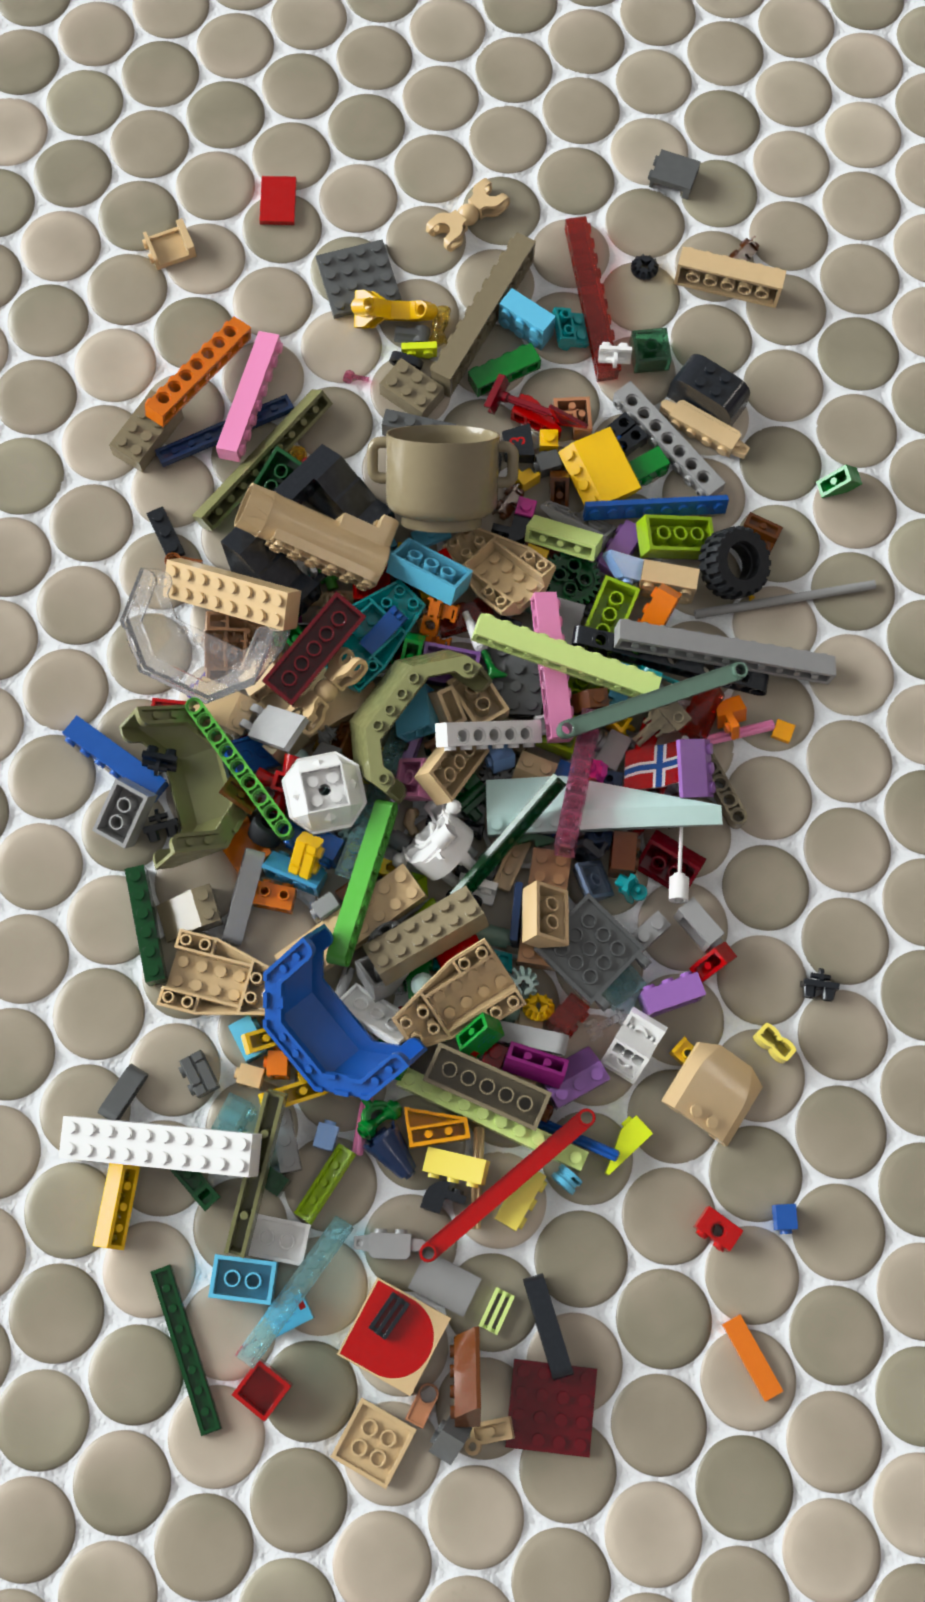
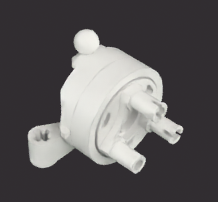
(440, 844)

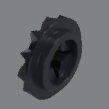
(644, 273)

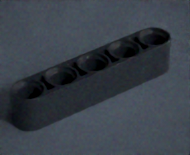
(548, 1327)

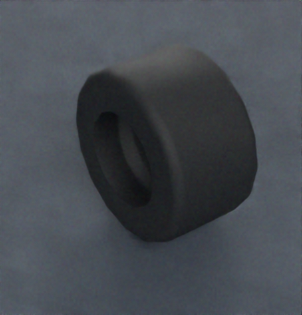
(262, 833)

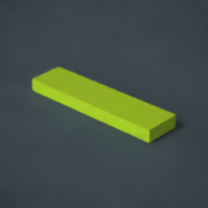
(325, 1183)

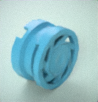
(566, 1179)

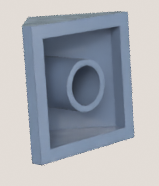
(593, 880)

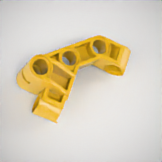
(372, 309)

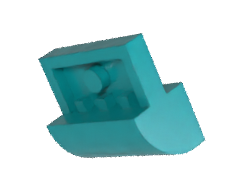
(570, 329)

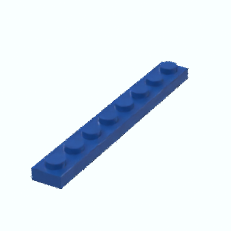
(656, 506)

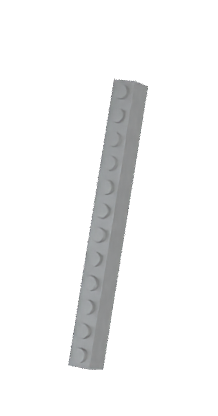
(724, 651)

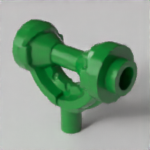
(389, 1109)

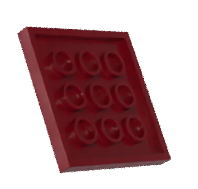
(551, 1413)

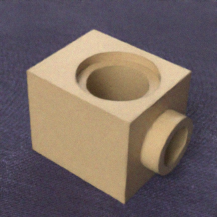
(250, 1076)

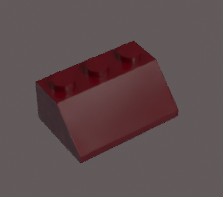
(660, 859)

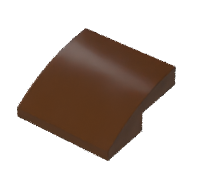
(766, 529)

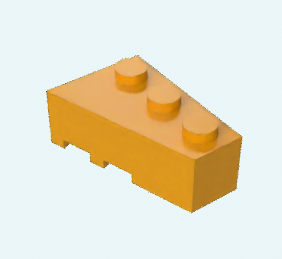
(434, 1128)

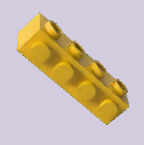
(116, 1206)

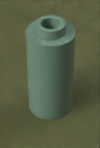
(495, 936)

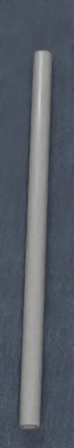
(784, 599)

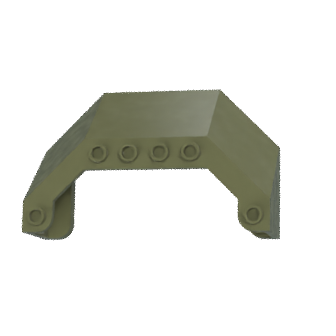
(389, 701)
(204, 815)

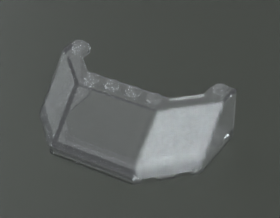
(186, 655)

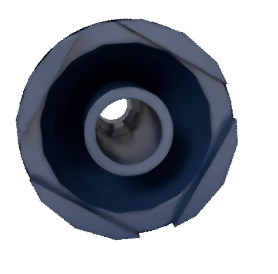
(392, 1151)

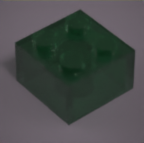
(650, 350)

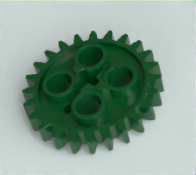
(571, 578)

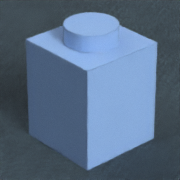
(326, 1135)

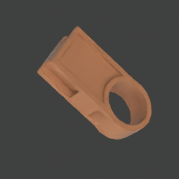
(421, 1410)

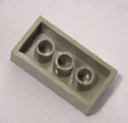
(142, 436)

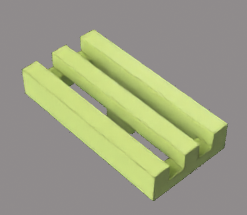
(489, 1327)

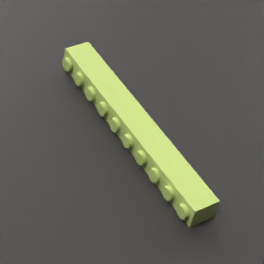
(563, 657)
(412, 1082)

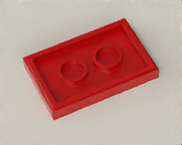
(278, 200)

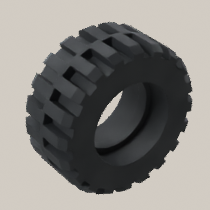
(753, 557)

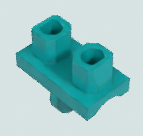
(631, 888)

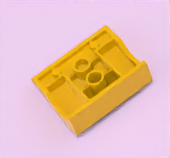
(600, 468)

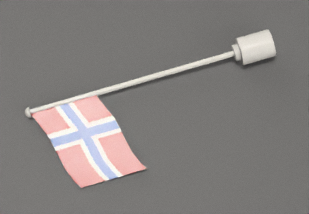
(651, 769)

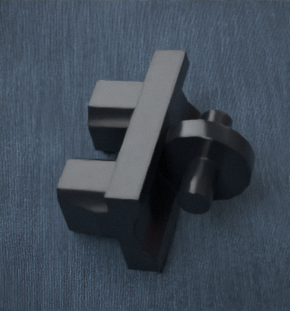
(159, 762)
(152, 830)
(828, 988)

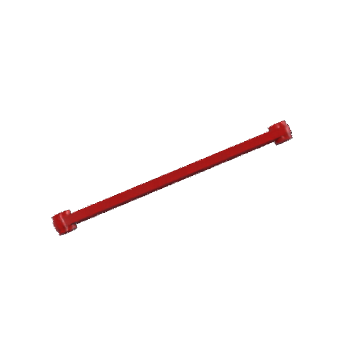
(507, 1185)

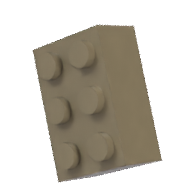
(411, 389)

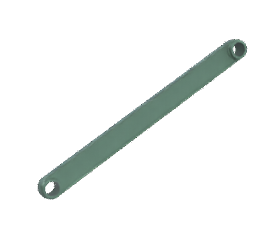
(652, 700)

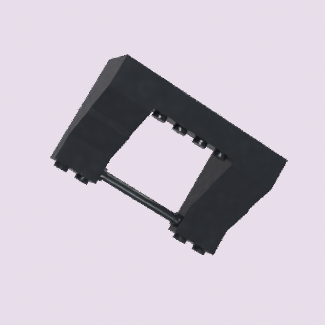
(329, 486)

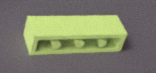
(564, 538)

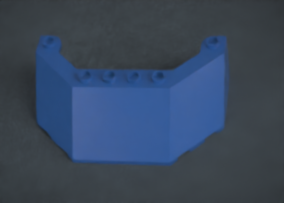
(321, 1031)

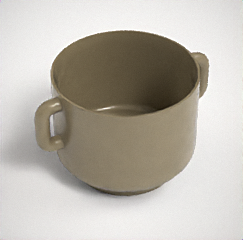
(442, 475)

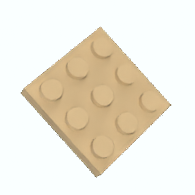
(373, 1443)

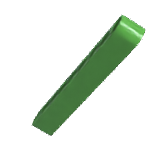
(235, 760)
(362, 883)

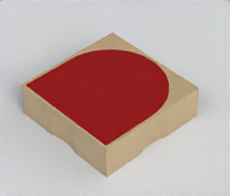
(408, 1347)

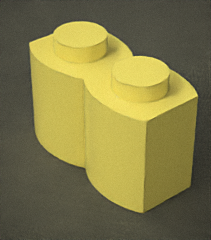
(778, 1047)

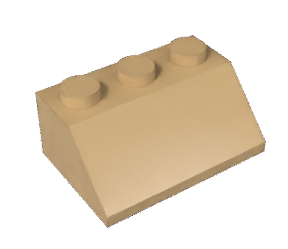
(545, 915)

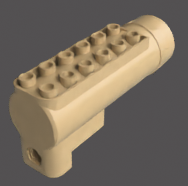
(338, 547)

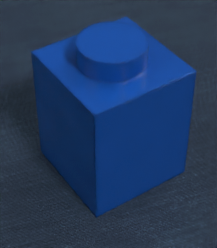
(785, 1218)

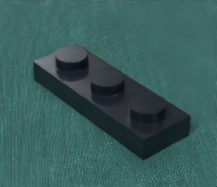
(165, 531)

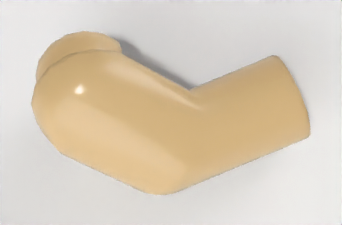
(409, 819)

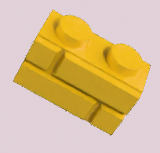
(306, 854)

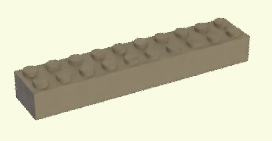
(483, 313)

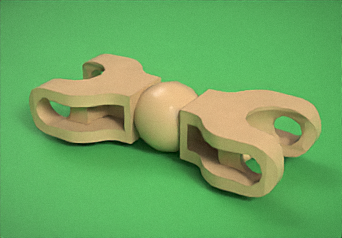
(457, 222)
(338, 676)

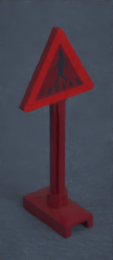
(498, 394)

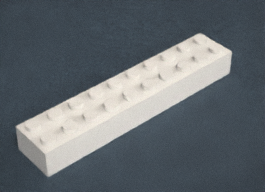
(161, 1146)

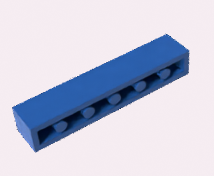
(112, 756)

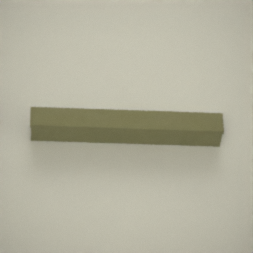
(253, 1188)

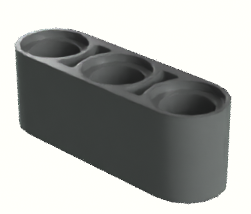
(123, 1093)

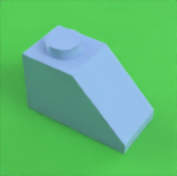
(624, 566)

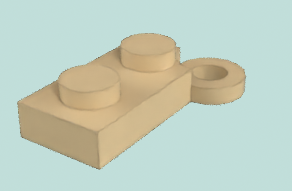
(490, 1432)

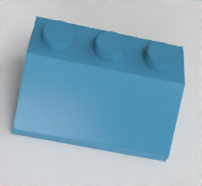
(277, 867)

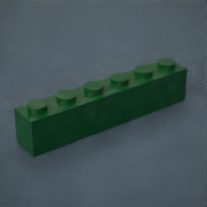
(146, 925)

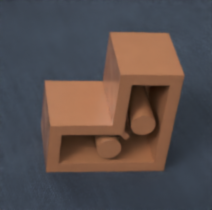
(580, 409)

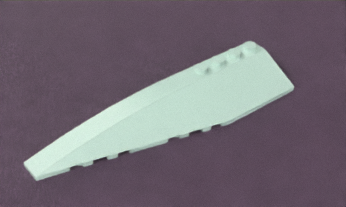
(605, 808)

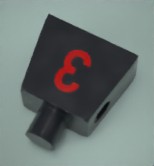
(522, 439)

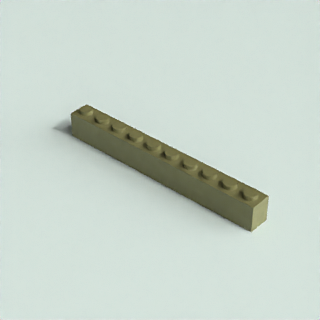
(285, 436)

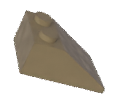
(192, 911)

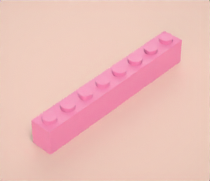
(249, 396)
(553, 683)

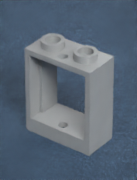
(699, 925)

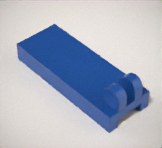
(383, 630)

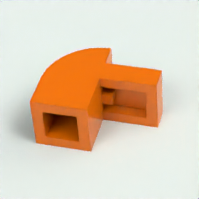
(729, 714)

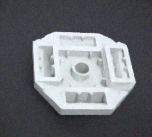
(324, 813)

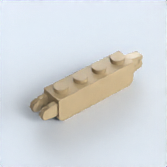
(704, 428)

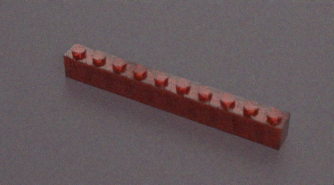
(590, 293)

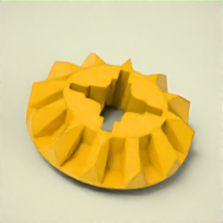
(531, 1011)

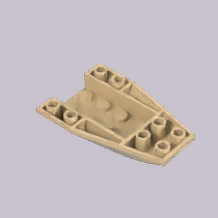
(502, 569)
(213, 978)
(458, 994)

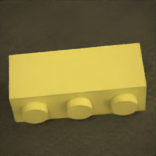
(456, 1167)
(519, 1202)

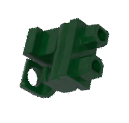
(472, 798)

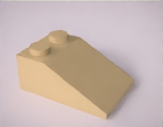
(230, 711)

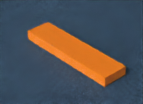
(752, 1357)

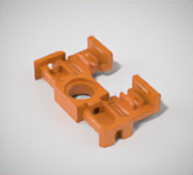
(436, 611)

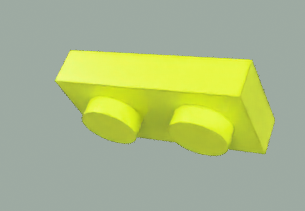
(420, 349)

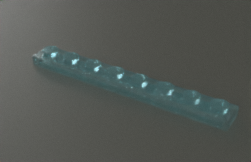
(294, 1292)

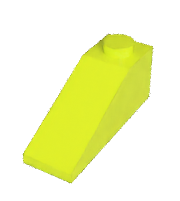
(628, 1140)

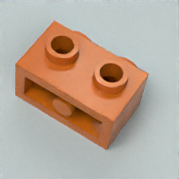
(275, 896)
(277, 1065)

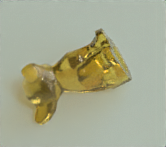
(439, 324)

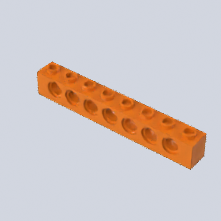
(197, 371)

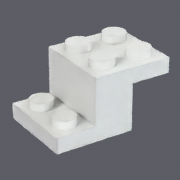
(633, 1045)

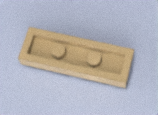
(511, 866)

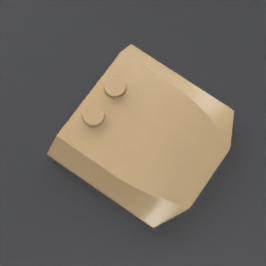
(714, 1090)

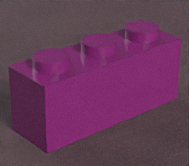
(535, 1065)

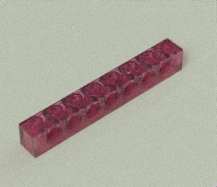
(576, 792)

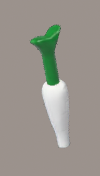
(493, 671)

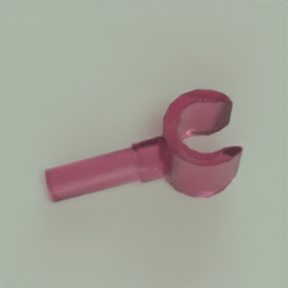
(350, 375)

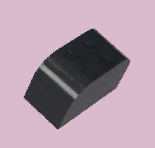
(710, 389)

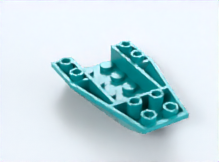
(374, 608)

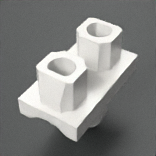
(614, 354)

